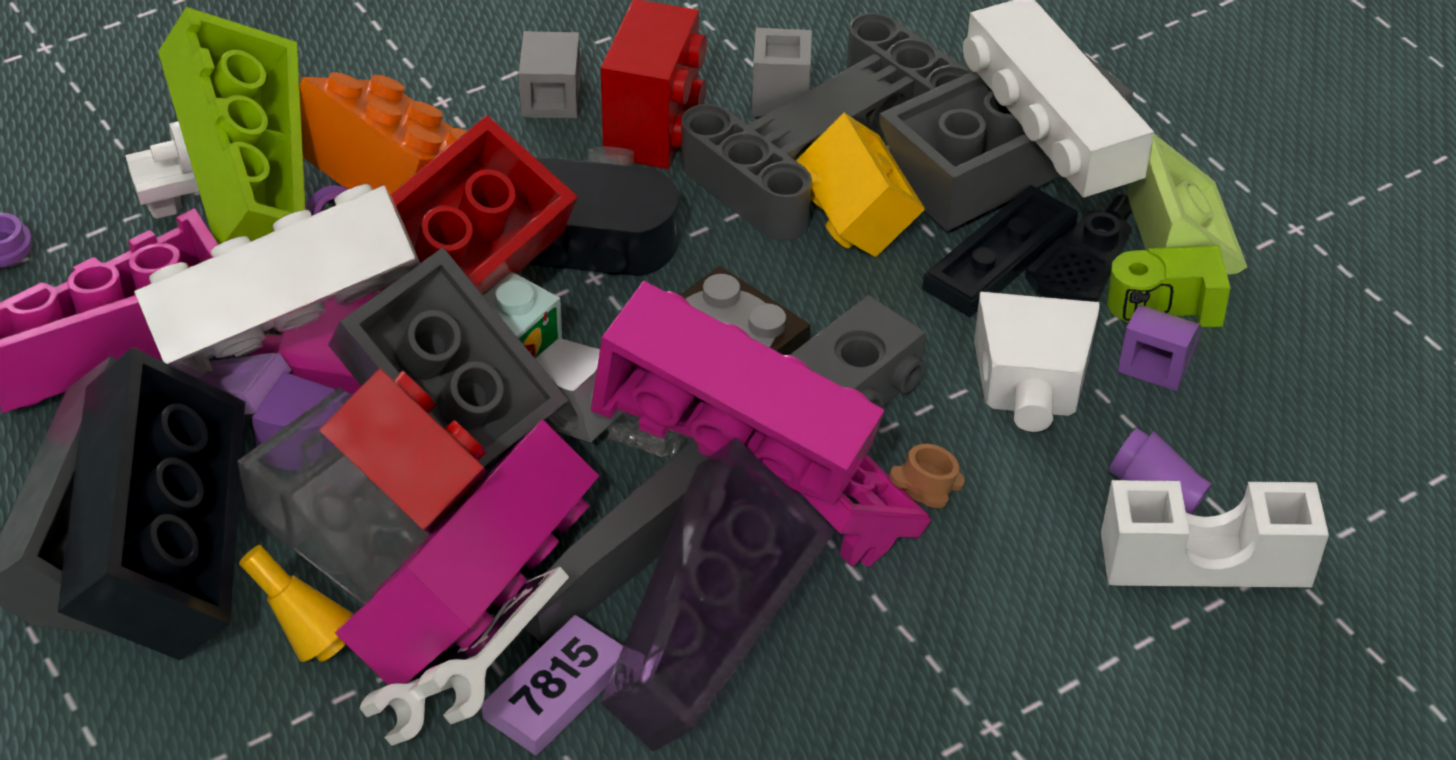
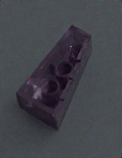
(715, 589)

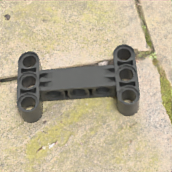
(756, 163)

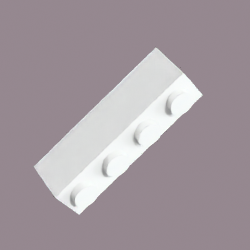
(1058, 96)

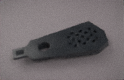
(1083, 258)

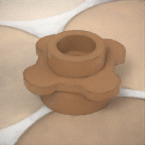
(928, 475)

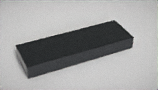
(999, 250)

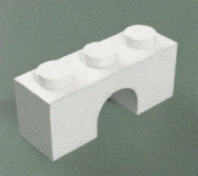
(1262, 542)

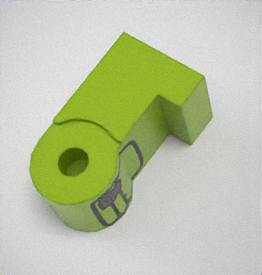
(1171, 281)

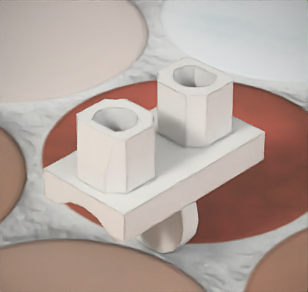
(163, 174)

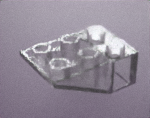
(326, 505)

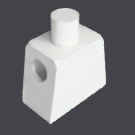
(1033, 354)

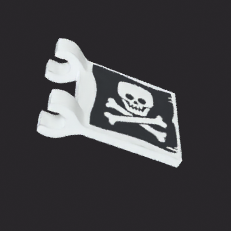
(464, 667)

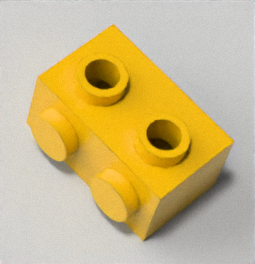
(859, 186)

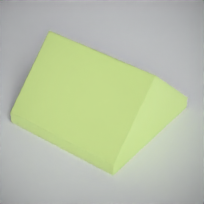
(1182, 207)

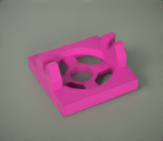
(877, 521)

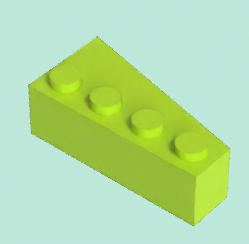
(238, 120)

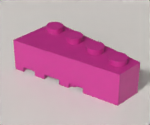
(472, 558)

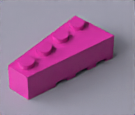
(67, 330)
(720, 384)

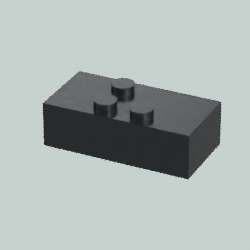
(154, 506)

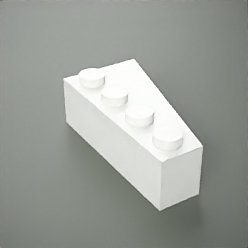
(276, 279)

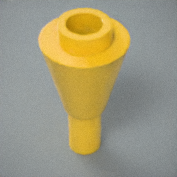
(302, 611)

